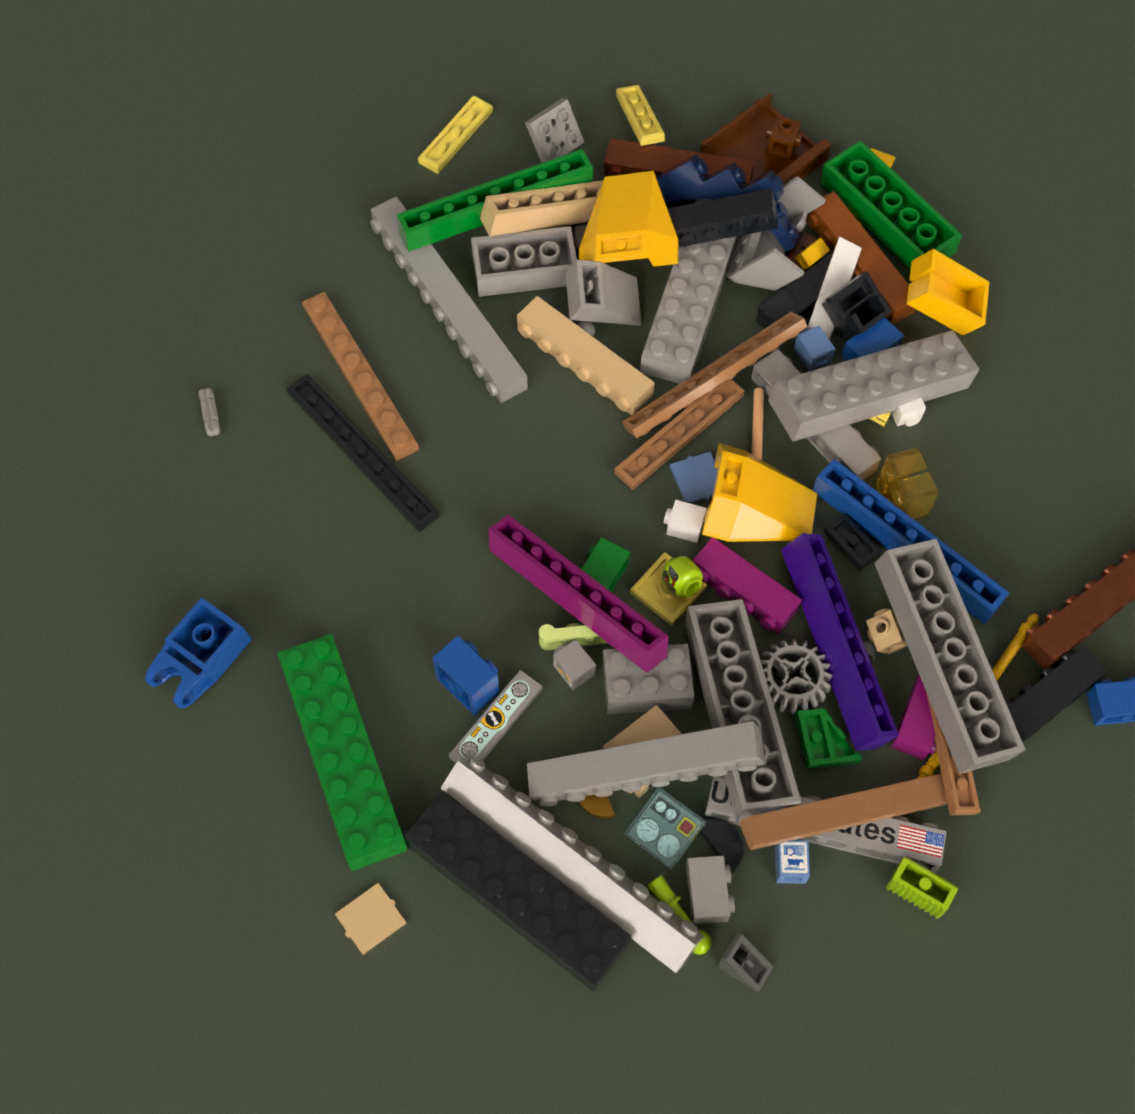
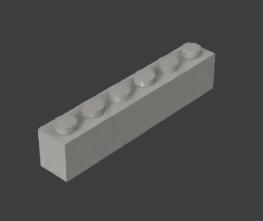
(842, 443)

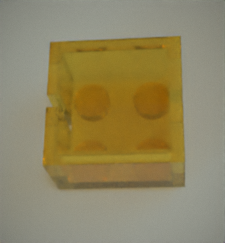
(910, 494)

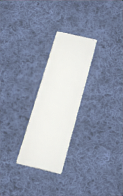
(837, 275)

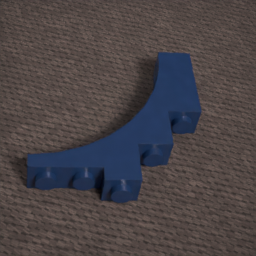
(692, 181)

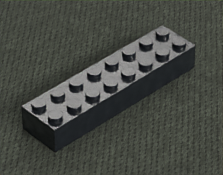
(518, 891)

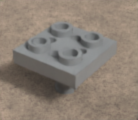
(542, 129)

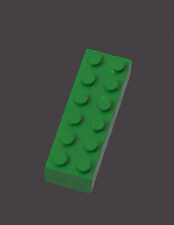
(888, 205)

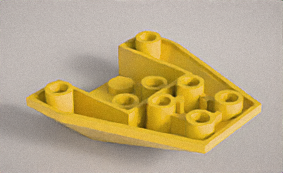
(630, 223)
(756, 501)

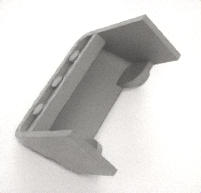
(759, 256)

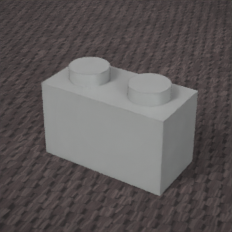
(708, 890)

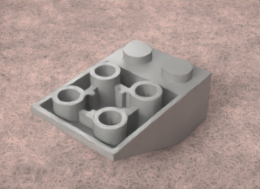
(602, 294)

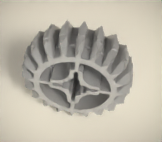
(810, 692)

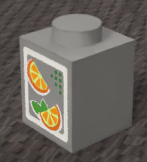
(573, 664)

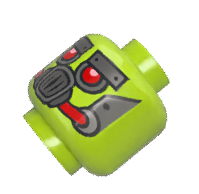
(682, 576)

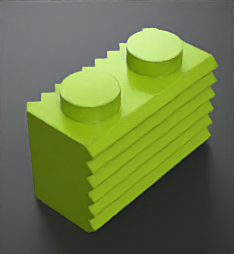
(922, 887)

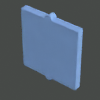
(695, 477)

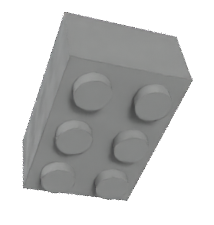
(635, 691)

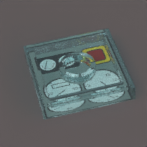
(665, 828)

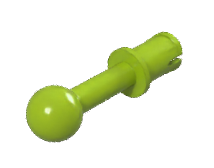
(664, 893)

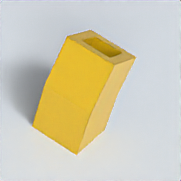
(812, 253)

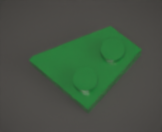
(822, 741)

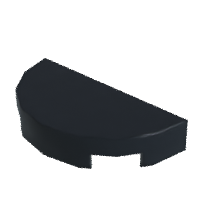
(724, 841)

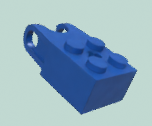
(198, 652)

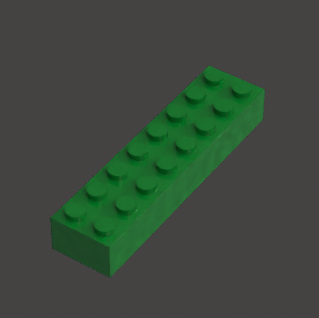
(342, 753)

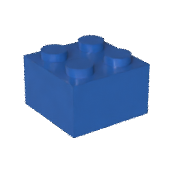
(466, 674)

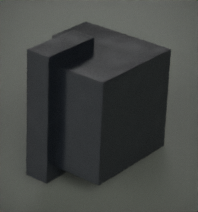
(856, 306)

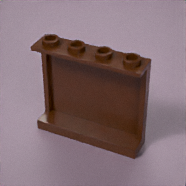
(747, 140)

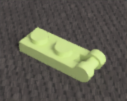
(552, 638)

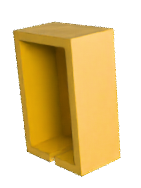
(948, 292)

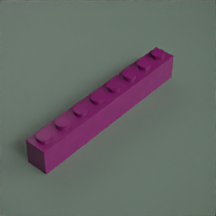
(578, 593)

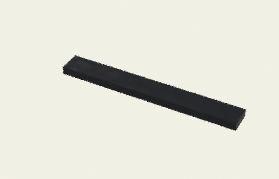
(363, 453)

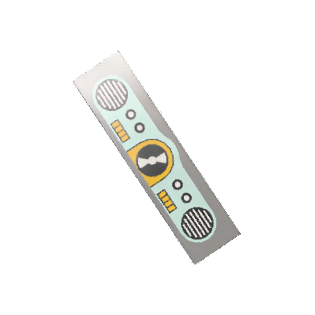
(498, 718)

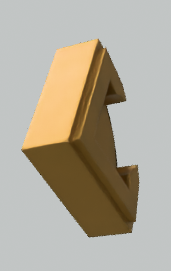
(597, 806)

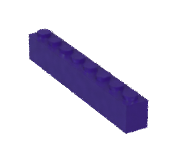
(839, 639)

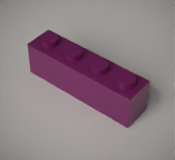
(738, 579)
(916, 725)

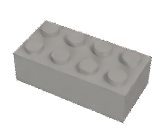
(522, 260)

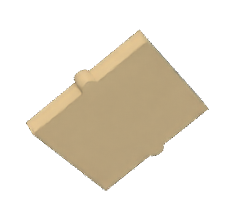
(370, 918)

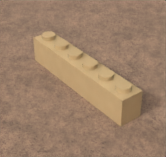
(539, 208)
(585, 356)

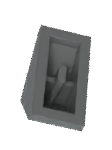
(745, 963)

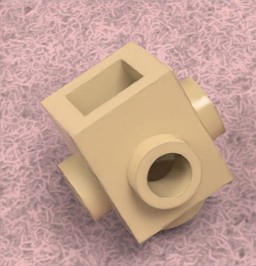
(886, 632)

